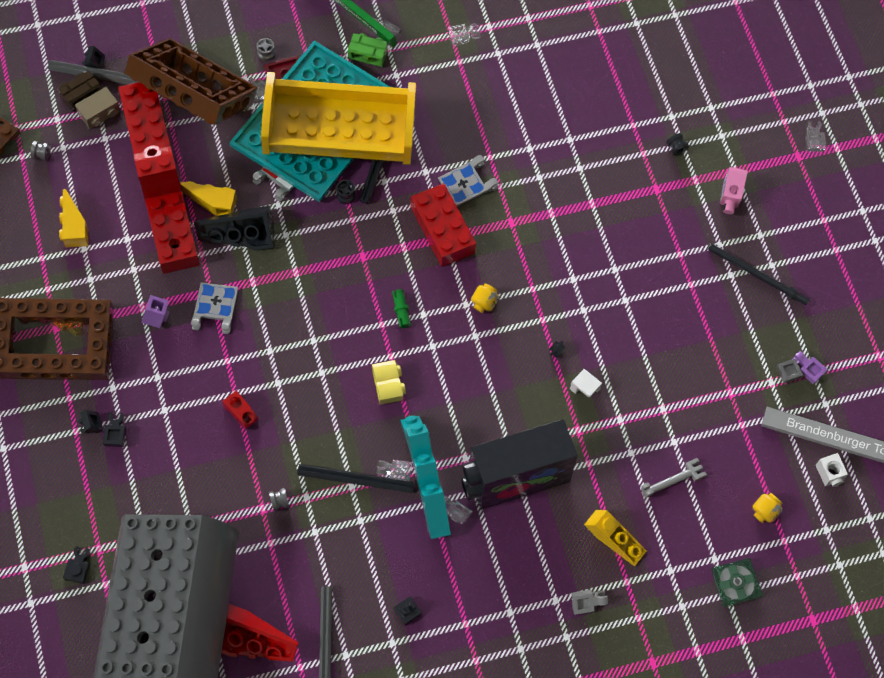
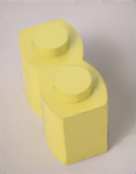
(387, 382)

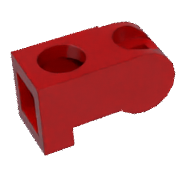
(240, 410)

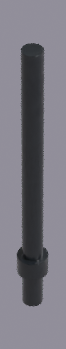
(790, 292)

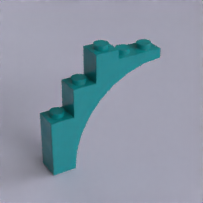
(427, 476)

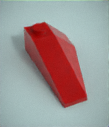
(253, 637)

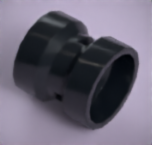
(345, 187)

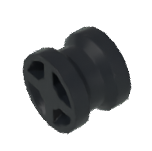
(677, 144)

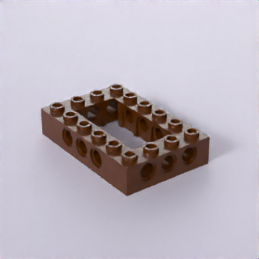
(190, 80)
(91, 312)

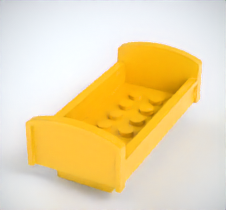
(338, 119)

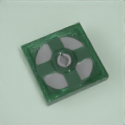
(736, 582)

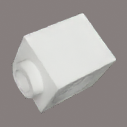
(831, 462)

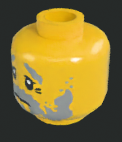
(484, 298)
(767, 508)

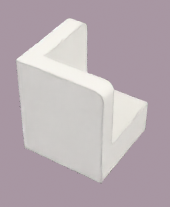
(585, 383)

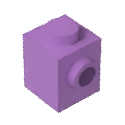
(155, 311)

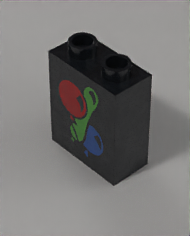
(519, 465)

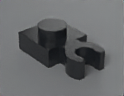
(114, 434)
(77, 569)

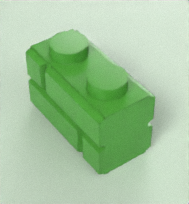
(368, 49)

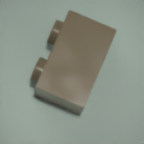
(98, 108)

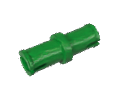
(401, 308)

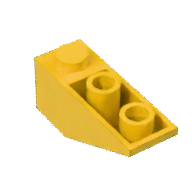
(213, 199)
(74, 228)
(615, 536)

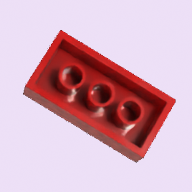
(443, 225)

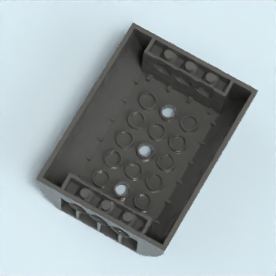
(190, 600)

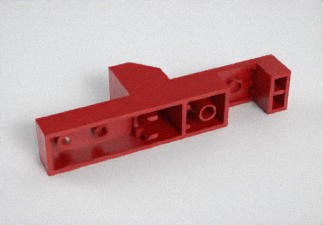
(158, 178)

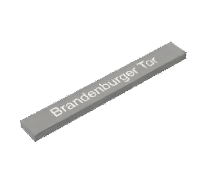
(823, 434)

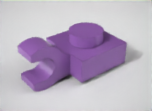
(811, 369)

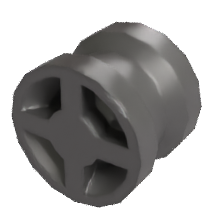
(265, 49)
(40, 151)
(279, 499)

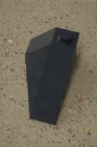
(242, 228)

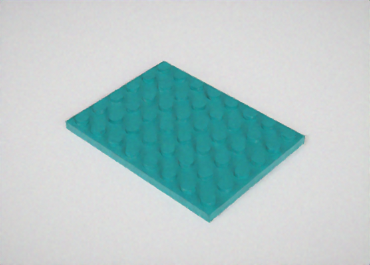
(307, 173)

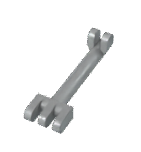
(691, 471)

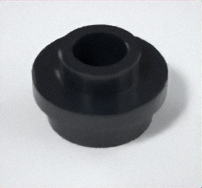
(557, 348)

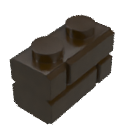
(78, 89)

